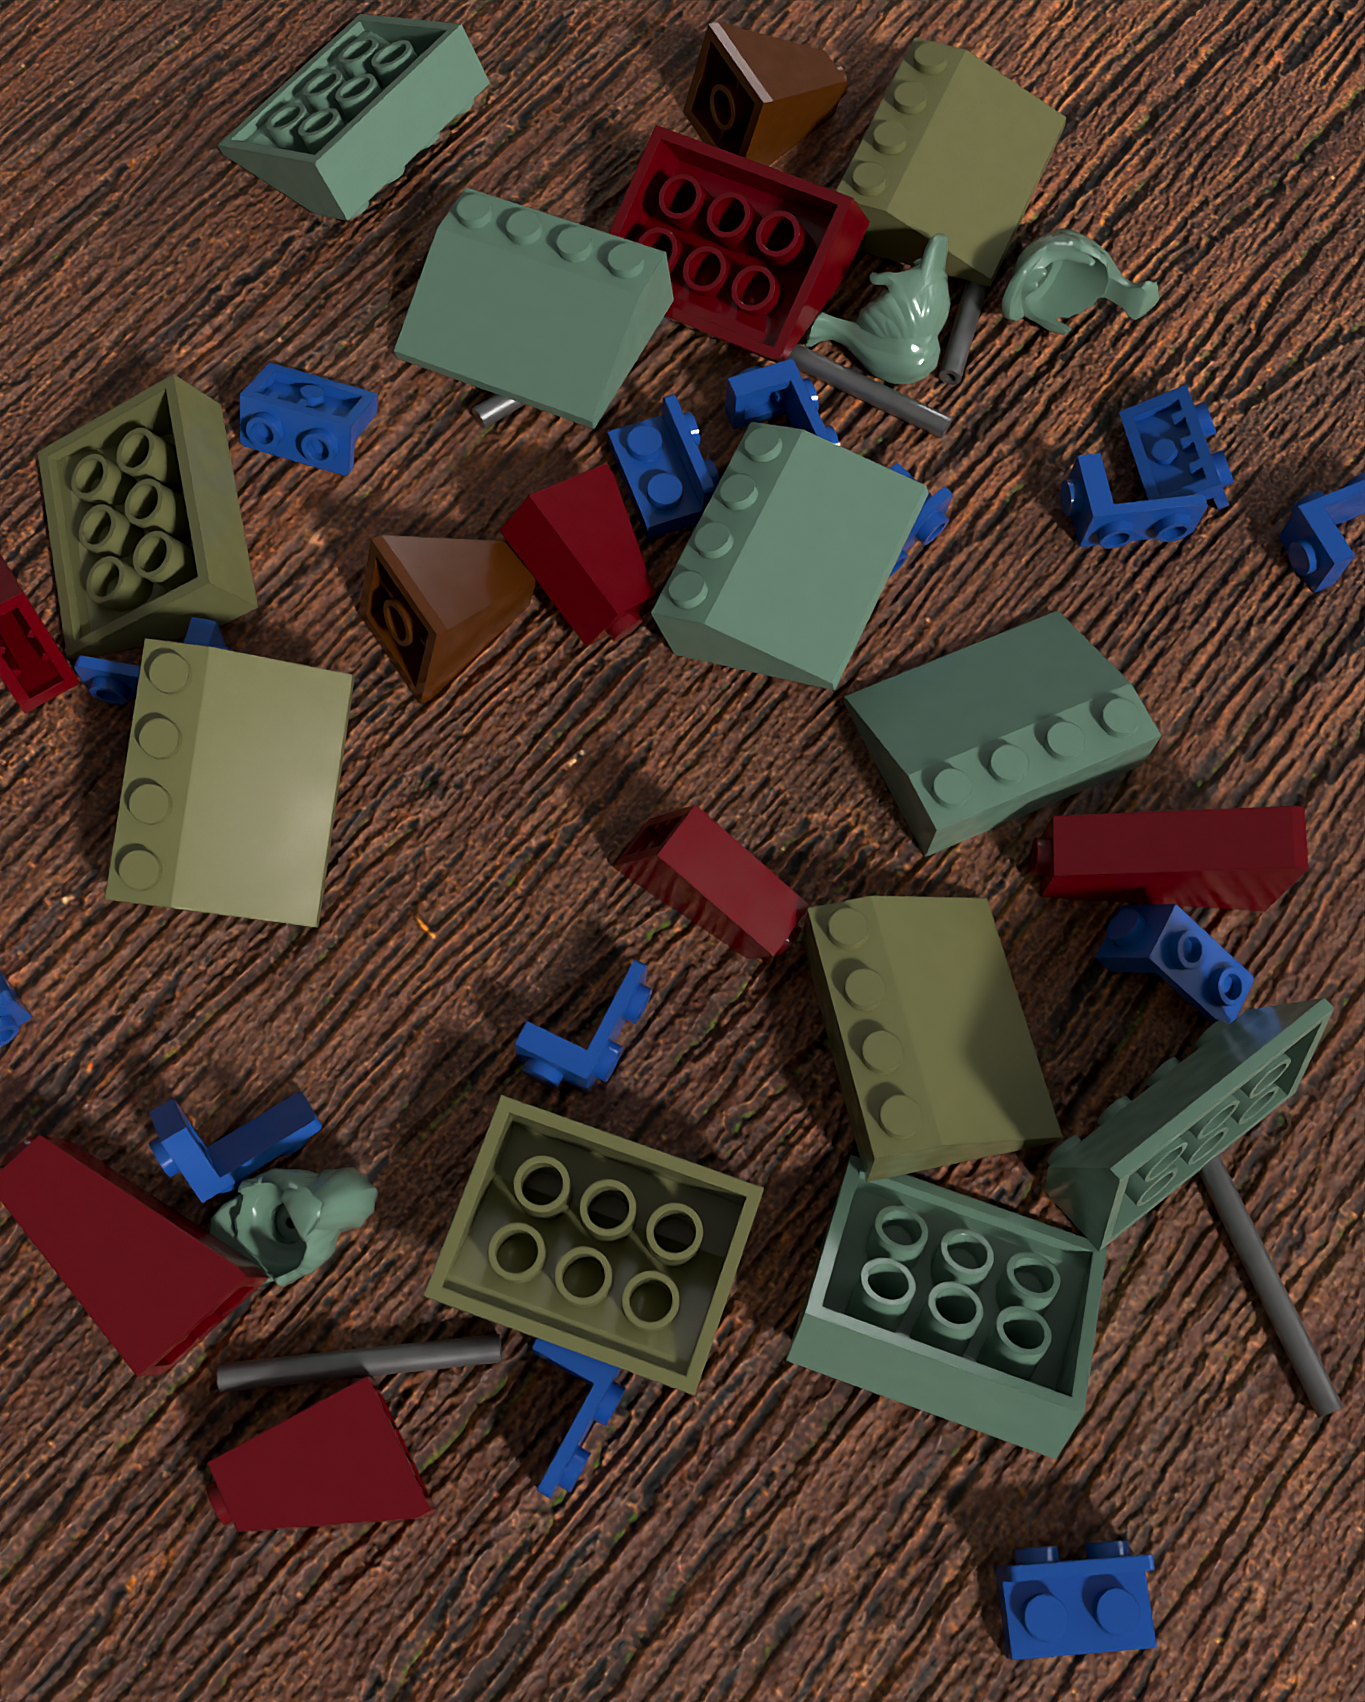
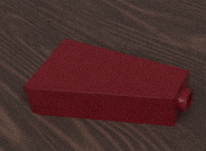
(1174, 856)
(124, 1255)

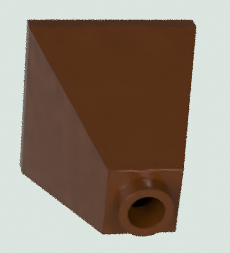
(760, 92)
(440, 603)

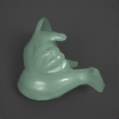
(1064, 277)
(900, 329)
(315, 1203)

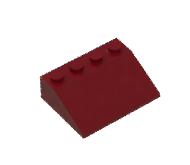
(742, 241)

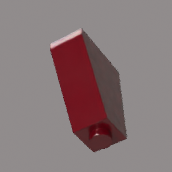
(584, 554)
(28, 654)
(714, 882)
(322, 1469)

